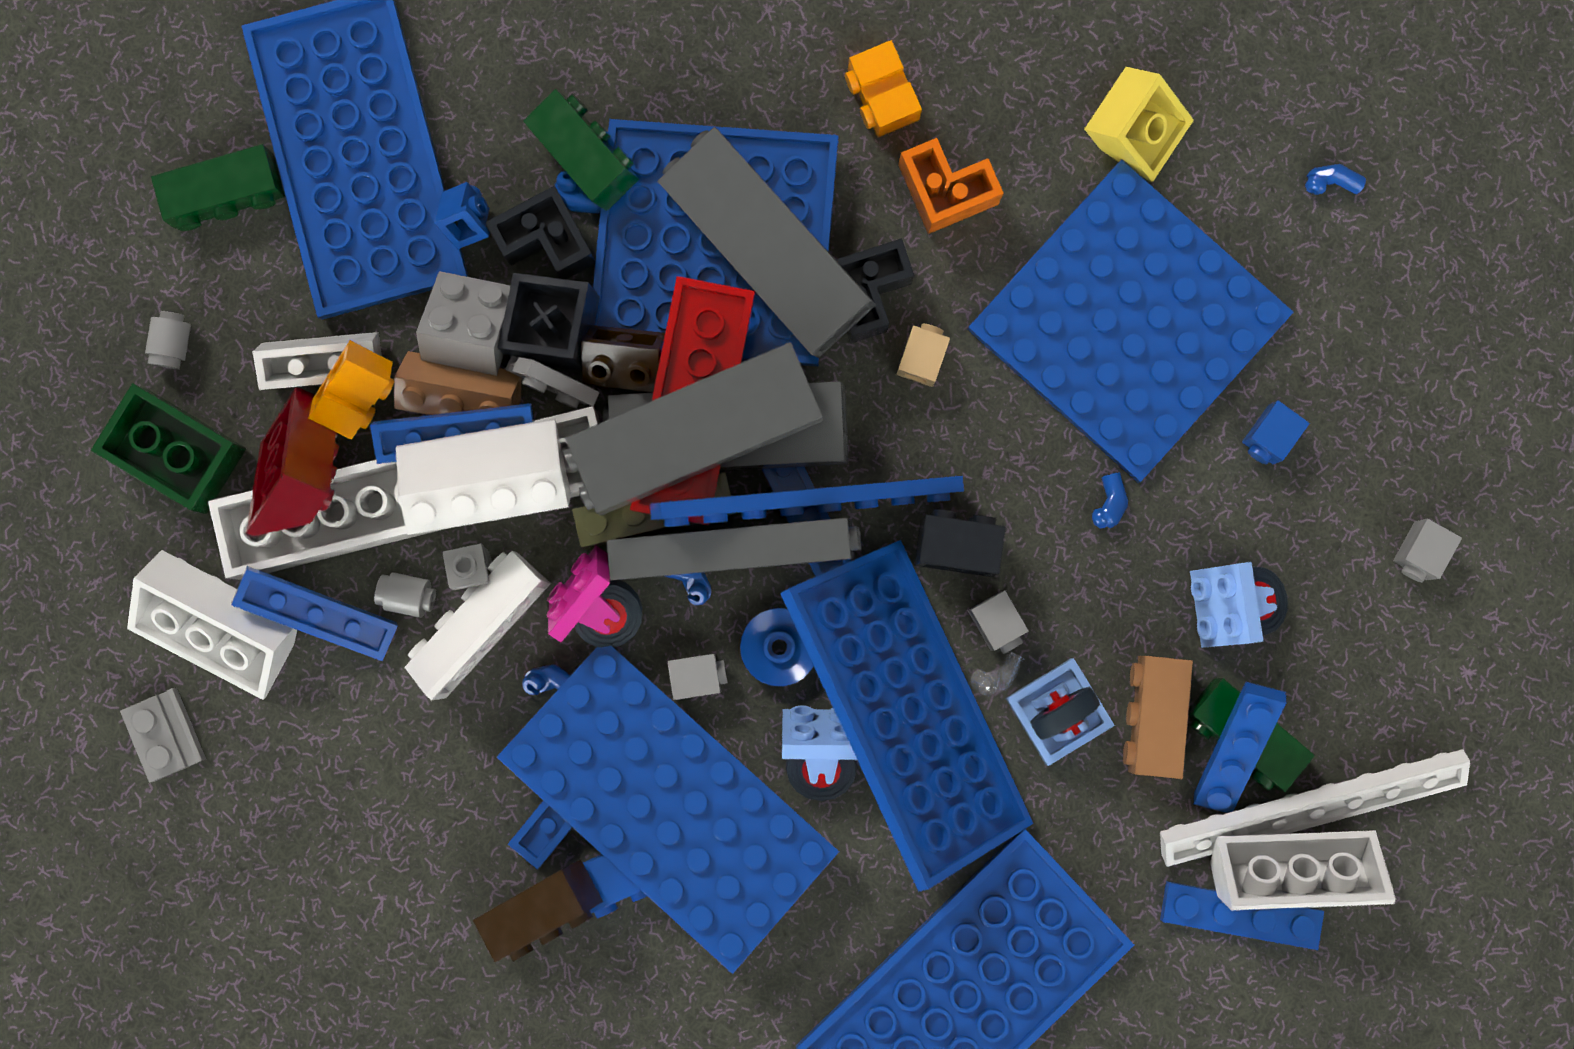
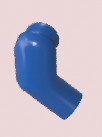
(1334, 174)
(1115, 504)
(544, 679)

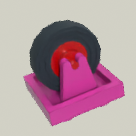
(598, 608)

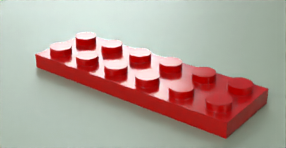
(701, 339)

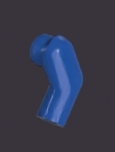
(573, 195)
(696, 586)

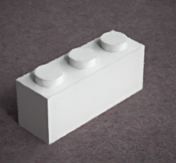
(304, 360)

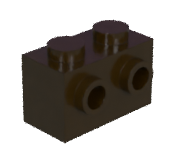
(621, 358)

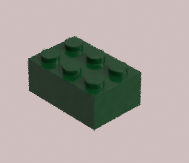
(168, 449)

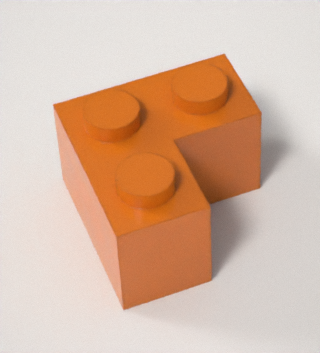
(943, 195)

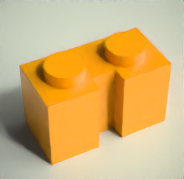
(883, 89)
(351, 389)

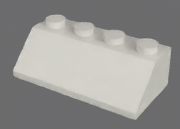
(481, 476)
(195, 620)
(475, 626)
(1300, 870)

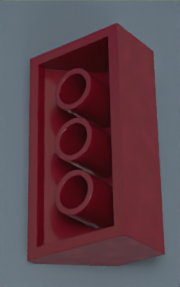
(292, 469)

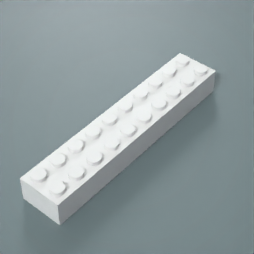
(360, 516)

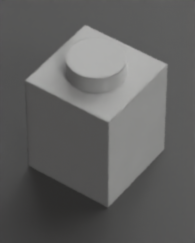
(1426, 550)
(999, 622)
(696, 676)

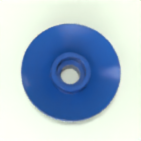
(758, 653)

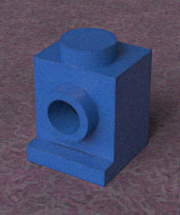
(467, 206)

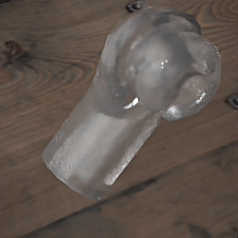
(998, 680)

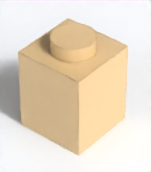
(923, 354)

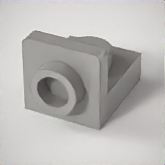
(467, 566)

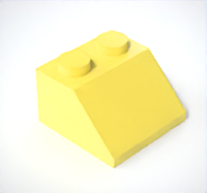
(1140, 122)

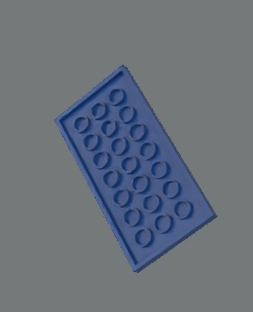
(352, 152)
(908, 713)
(668, 806)
(985, 965)

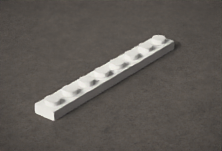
(1319, 806)

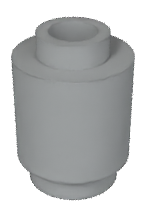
(167, 340)
(405, 594)

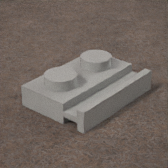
(542, 377)
(162, 735)

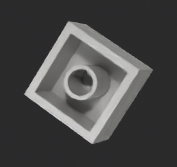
(463, 323)

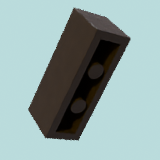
(539, 913)

